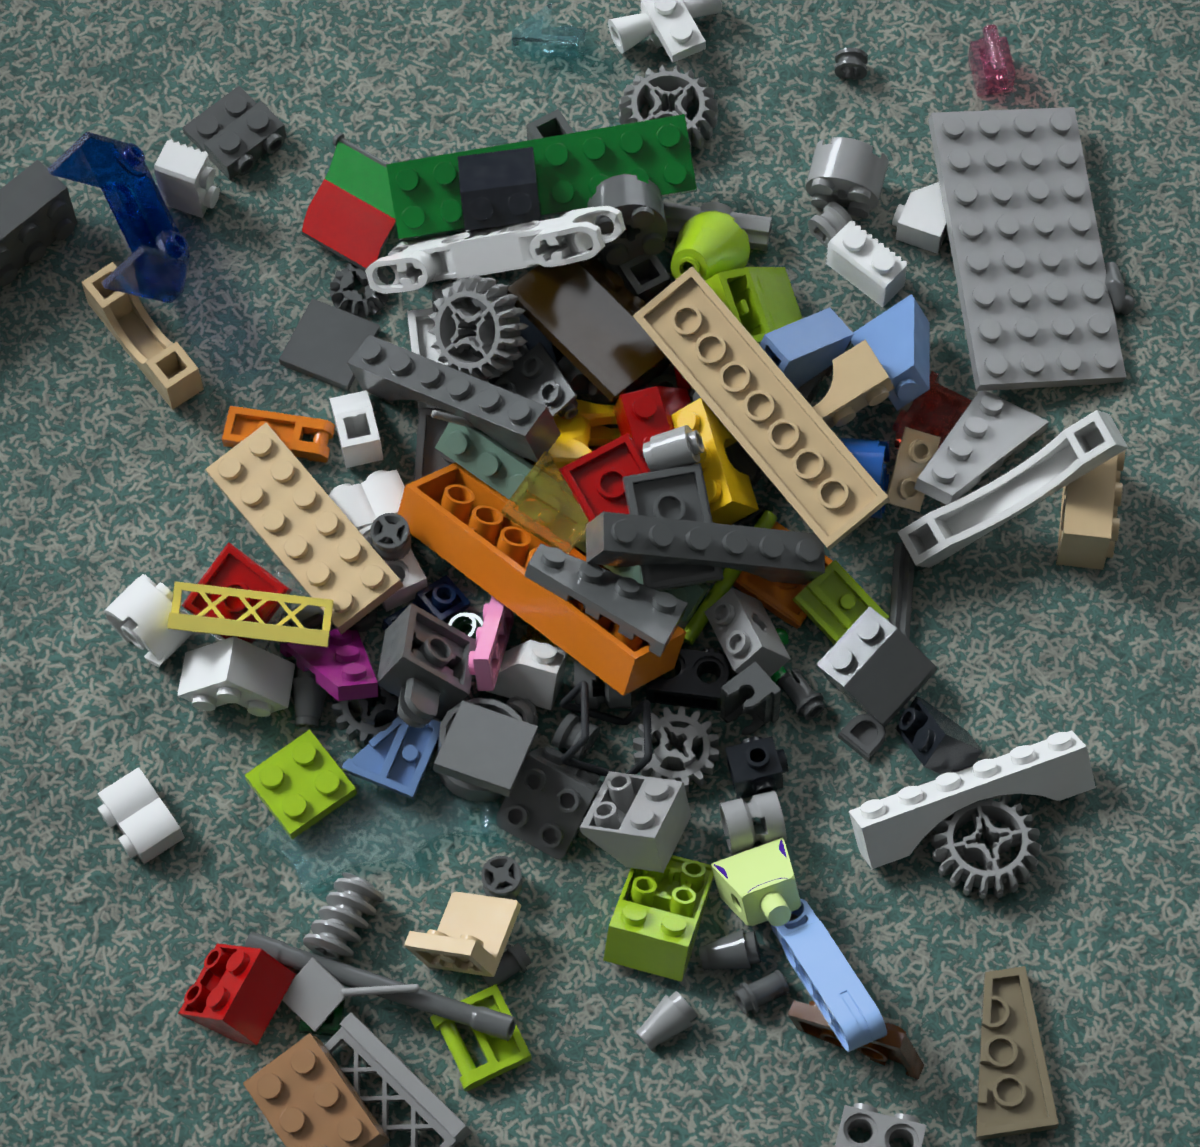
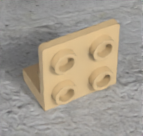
(469, 935)

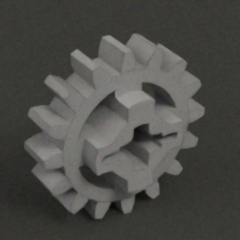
(679, 732)

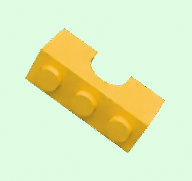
(727, 489)

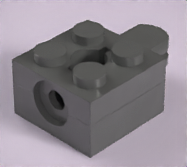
(425, 666)

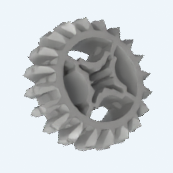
(673, 93)
(490, 331)
(1016, 834)

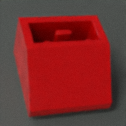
(237, 992)

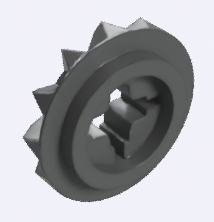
(349, 300)

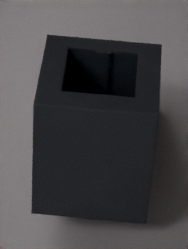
(937, 739)

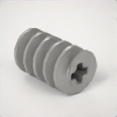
(342, 917)

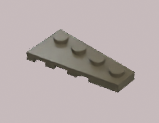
(1012, 1066)

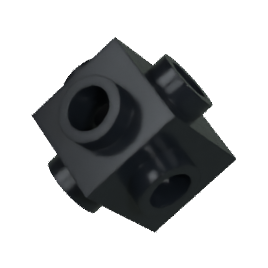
(756, 766)

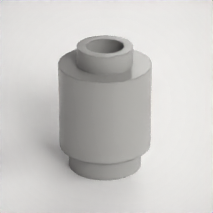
(673, 449)

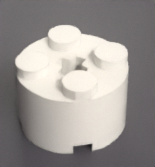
(142, 617)

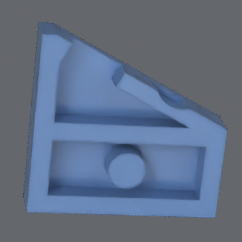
(396, 757)

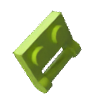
(499, 1053)

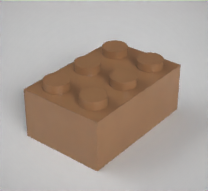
(313, 1100)

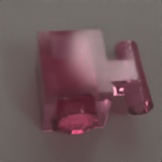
(991, 63)

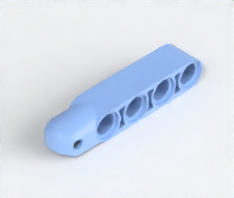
(830, 980)

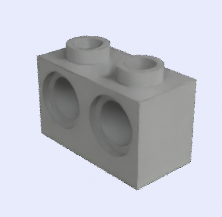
(879, 1126)

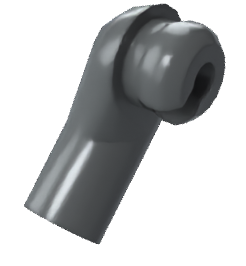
(1115, 287)

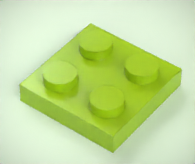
(300, 784)

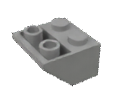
(638, 819)

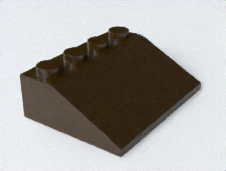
(591, 323)

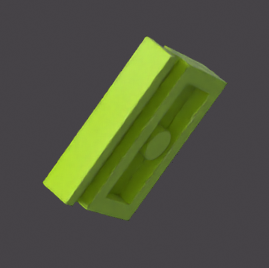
(835, 601)

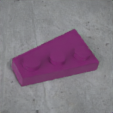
(340, 667)

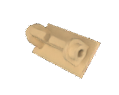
(912, 457)

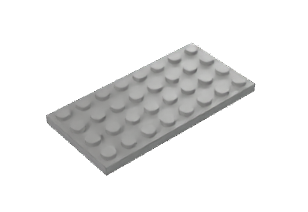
(1026, 249)

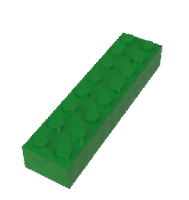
(567, 170)

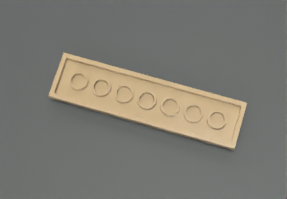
(761, 408)

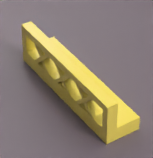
(246, 629)

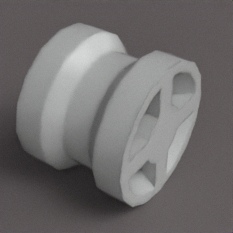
(829, 222)

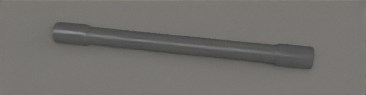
(479, 1018)

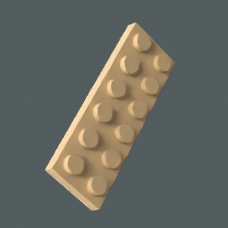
(304, 527)

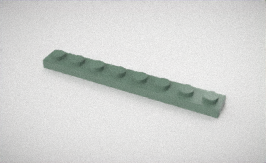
(505, 473)

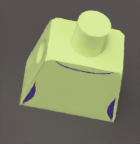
(759, 884)

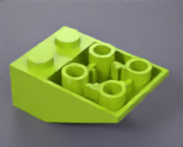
(757, 298)
(659, 918)

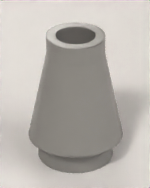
(666, 1020)

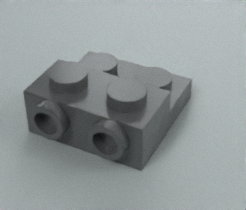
(236, 132)

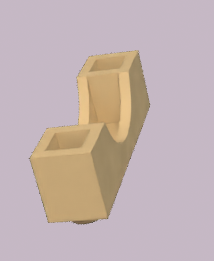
(156, 356)
(856, 383)

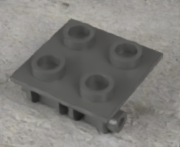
(541, 380)

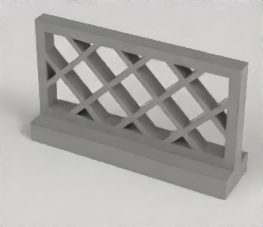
(402, 1080)

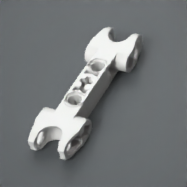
(496, 250)

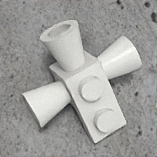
(667, 24)

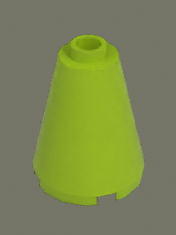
(711, 245)

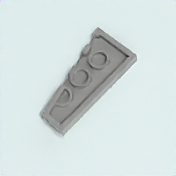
(978, 444)

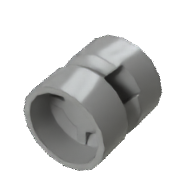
(738, 824)

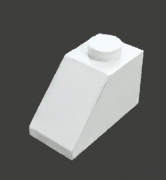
(922, 219)
(532, 673)

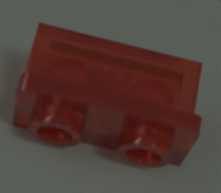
(932, 412)

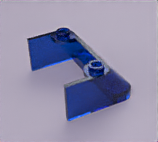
(158, 249)

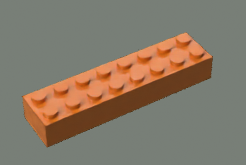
(465, 526)

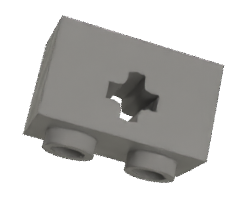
(746, 632)

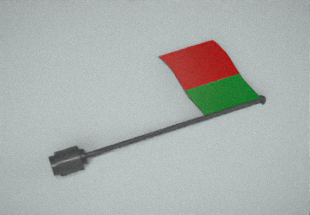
(352, 206)

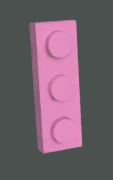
(490, 644)

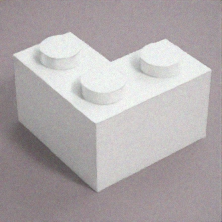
(236, 674)

